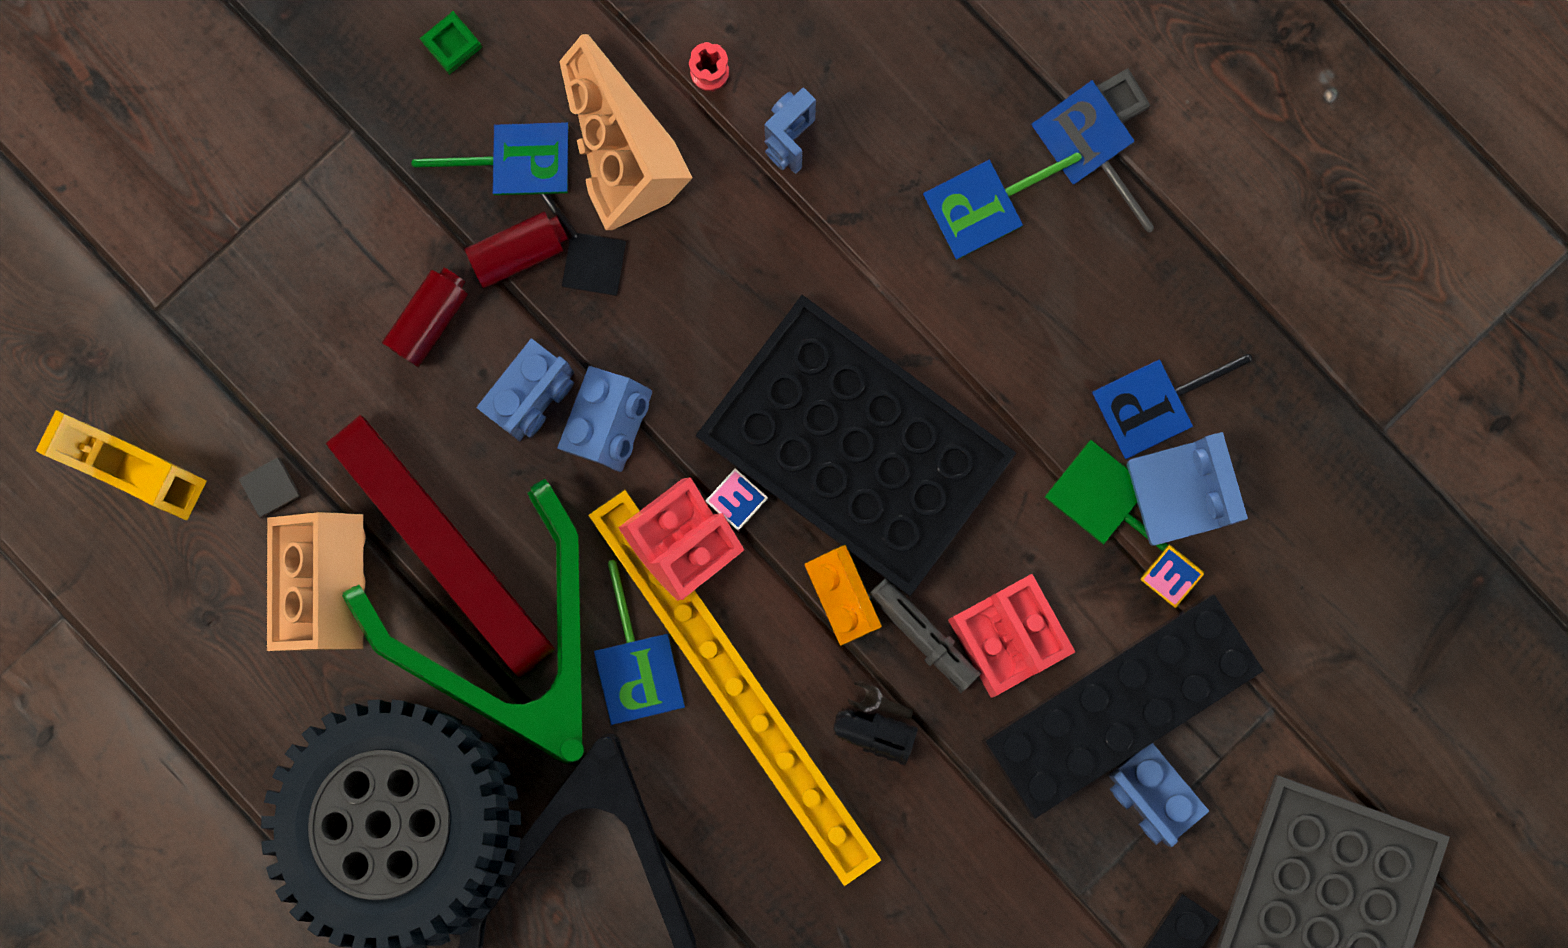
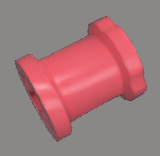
(715, 55)

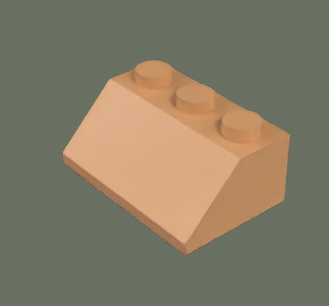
(308, 569)

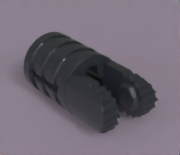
(876, 734)

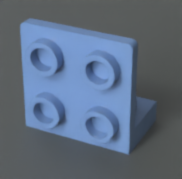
(527, 390)
(1187, 490)

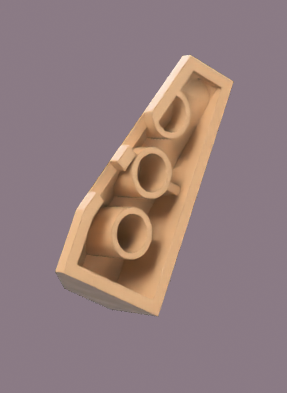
(627, 149)

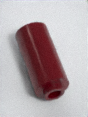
(516, 248)
(426, 316)

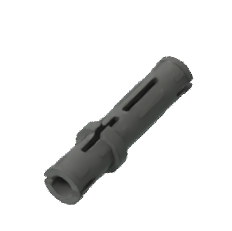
(924, 635)

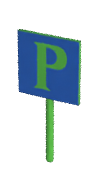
(977, 208)
(637, 675)

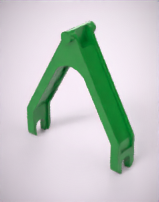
(554, 719)

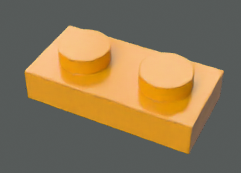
(843, 595)

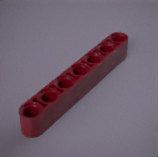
(440, 546)

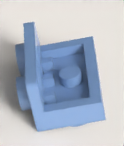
(789, 120)
(605, 418)

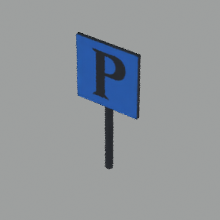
(1147, 408)

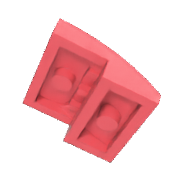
(681, 539)
(1011, 635)

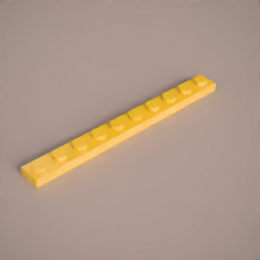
(746, 706)

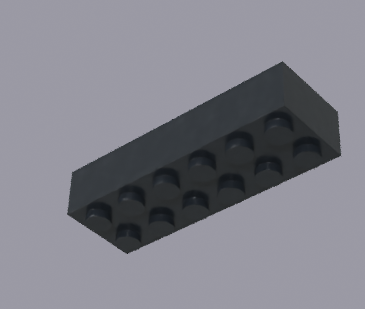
(1122, 705)

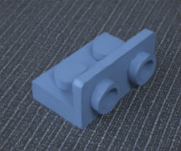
(1157, 794)

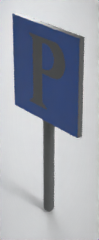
(1092, 128)

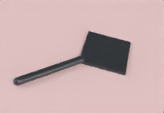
(591, 260)

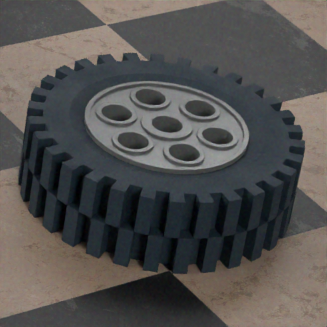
(451, 865)

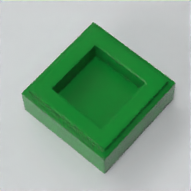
(451, 42)

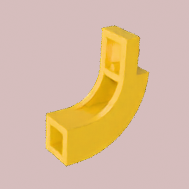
(121, 465)

